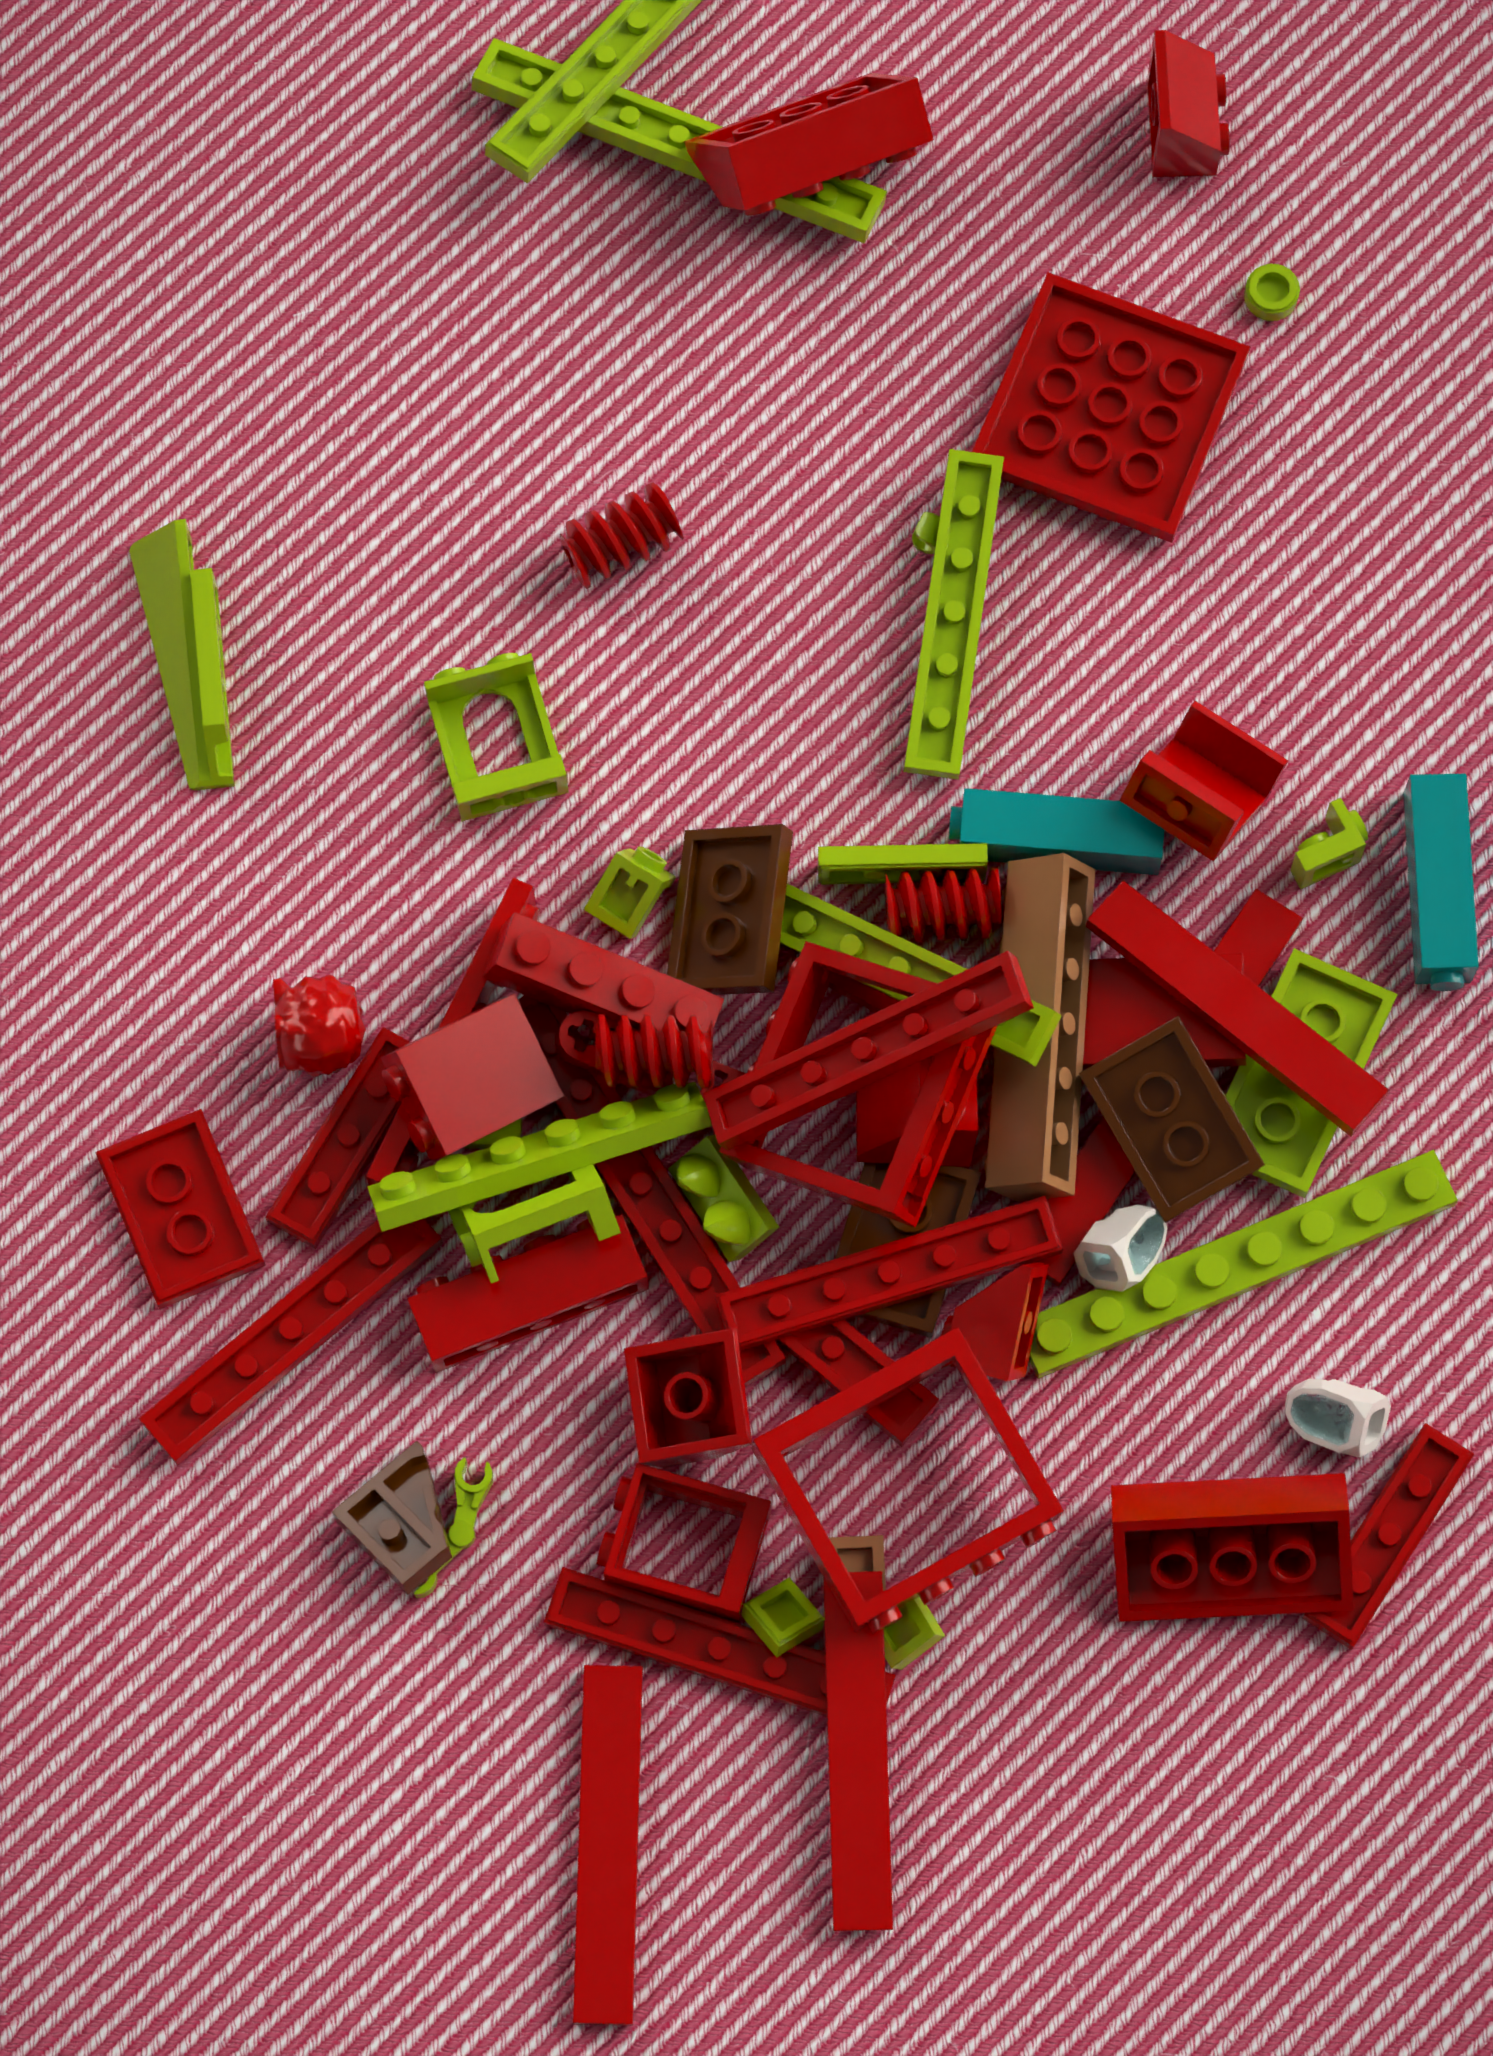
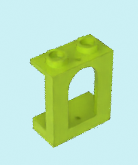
(508, 788)
(487, 1230)

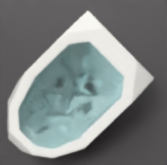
(1121, 1248)
(1338, 1415)

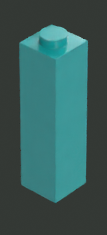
(1037, 825)
(1440, 880)

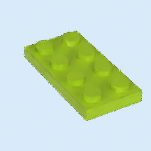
(1278, 1121)

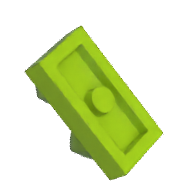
(723, 1199)

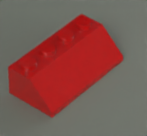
(812, 141)
(1232, 1547)

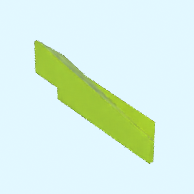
(189, 650)

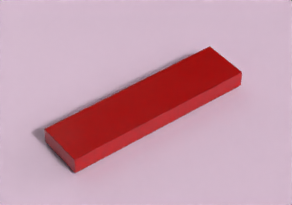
(339, 1149)
(1395, 1529)

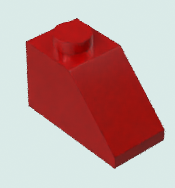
(1002, 1321)

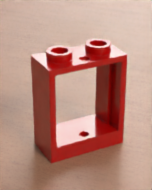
(630, 1501)

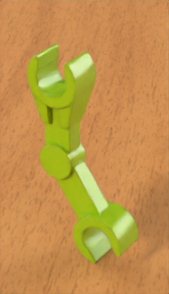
(462, 1532)

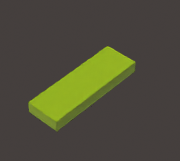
(871, 863)

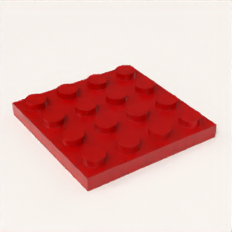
(1111, 406)

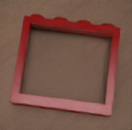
(931, 1119)
(857, 1399)

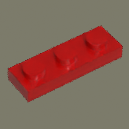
(845, 1357)

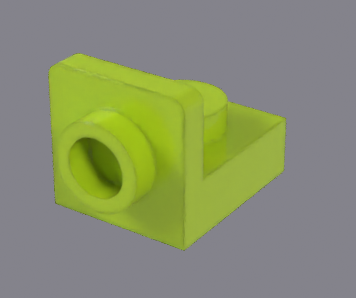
(1327, 855)
(629, 890)

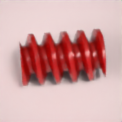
(620, 533)
(943, 904)
(654, 1051)

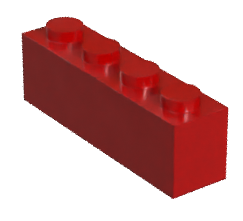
(591, 979)
(534, 1292)

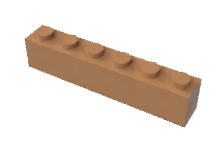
(1038, 1107)

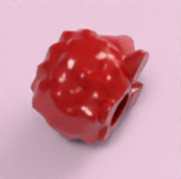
(317, 1025)

